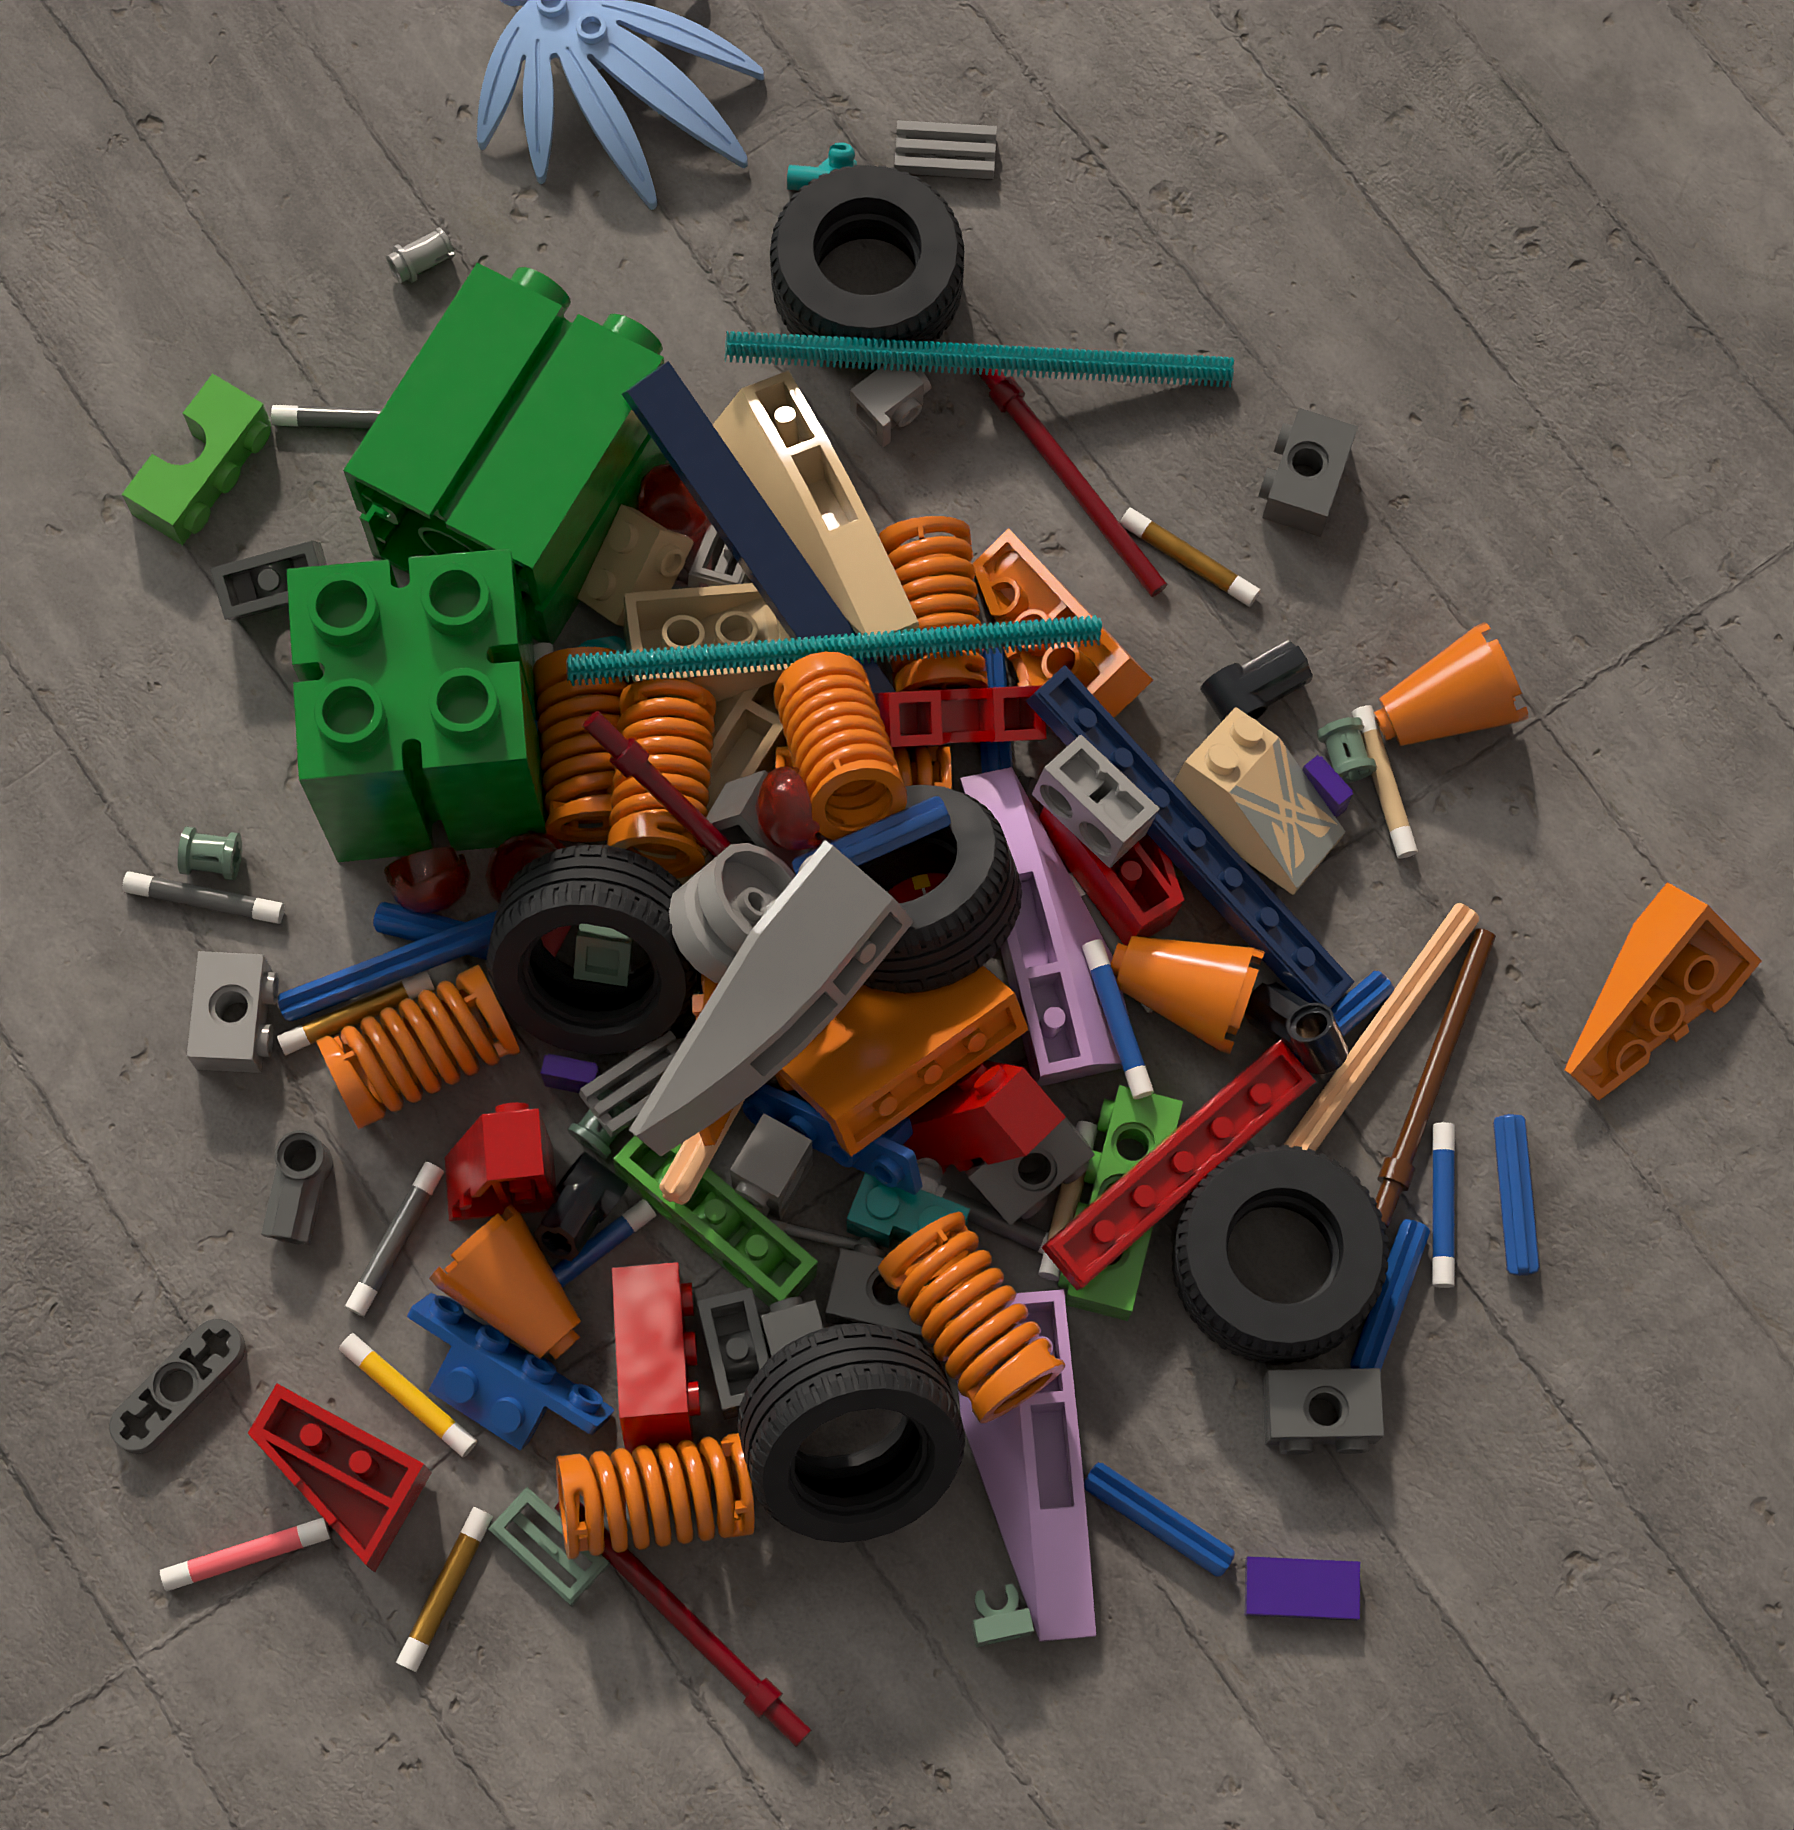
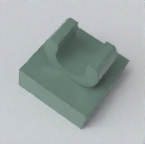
(602, 955)
(1001, 1624)

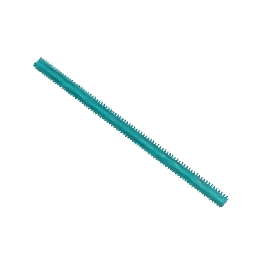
(979, 357)
(855, 646)

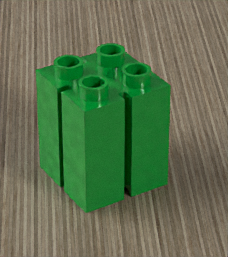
(510, 439)
(415, 703)

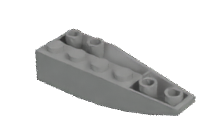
(776, 994)

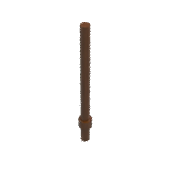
(1398, 1169)

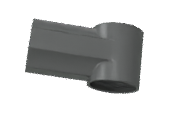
(295, 1194)

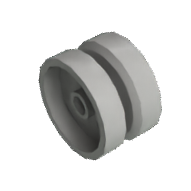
(723, 904)

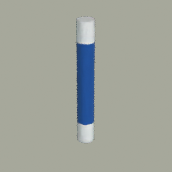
(1117, 1019)
(1443, 1205)
(605, 1241)

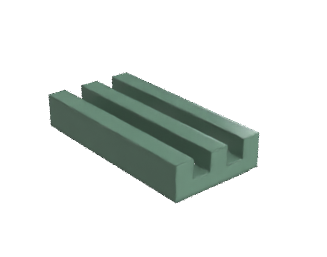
(513, 1513)

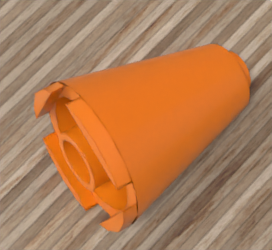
(1453, 693)
(1189, 983)
(511, 1286)

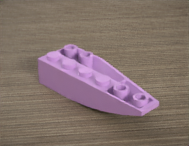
(1045, 950)
(1037, 1485)

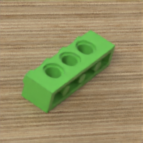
(1149, 1122)
(722, 1226)

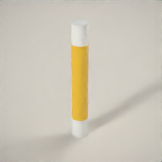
(408, 1395)

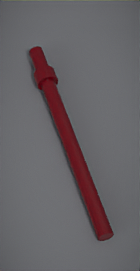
(1009, 398)
(633, 761)
(761, 1696)

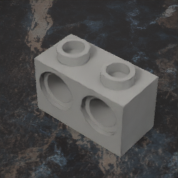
(1095, 801)

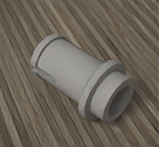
(419, 255)

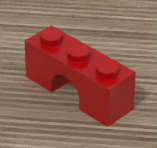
(960, 715)

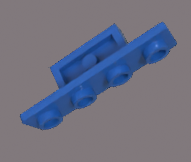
(882, 1158)
(499, 1381)

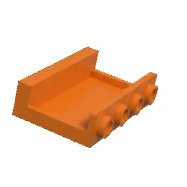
(899, 1052)

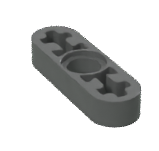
(156, 1425)

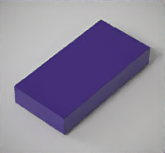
(1302, 1588)

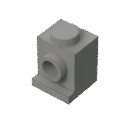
(888, 400)

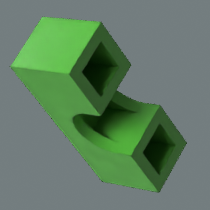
(180, 496)

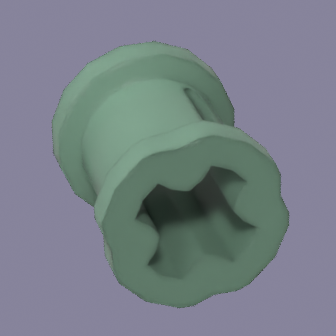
(1347, 732)
(209, 853)
(586, 1131)

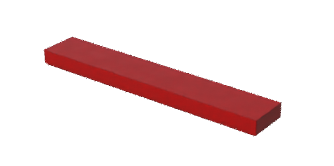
(1178, 1165)

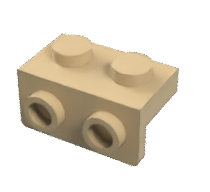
(633, 558)

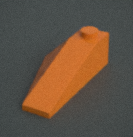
(1024, 589)
(1665, 976)

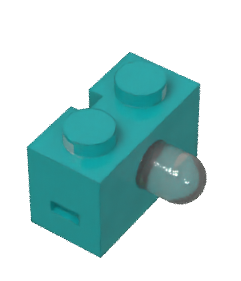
(895, 1214)

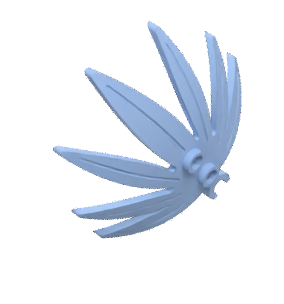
(589, 38)

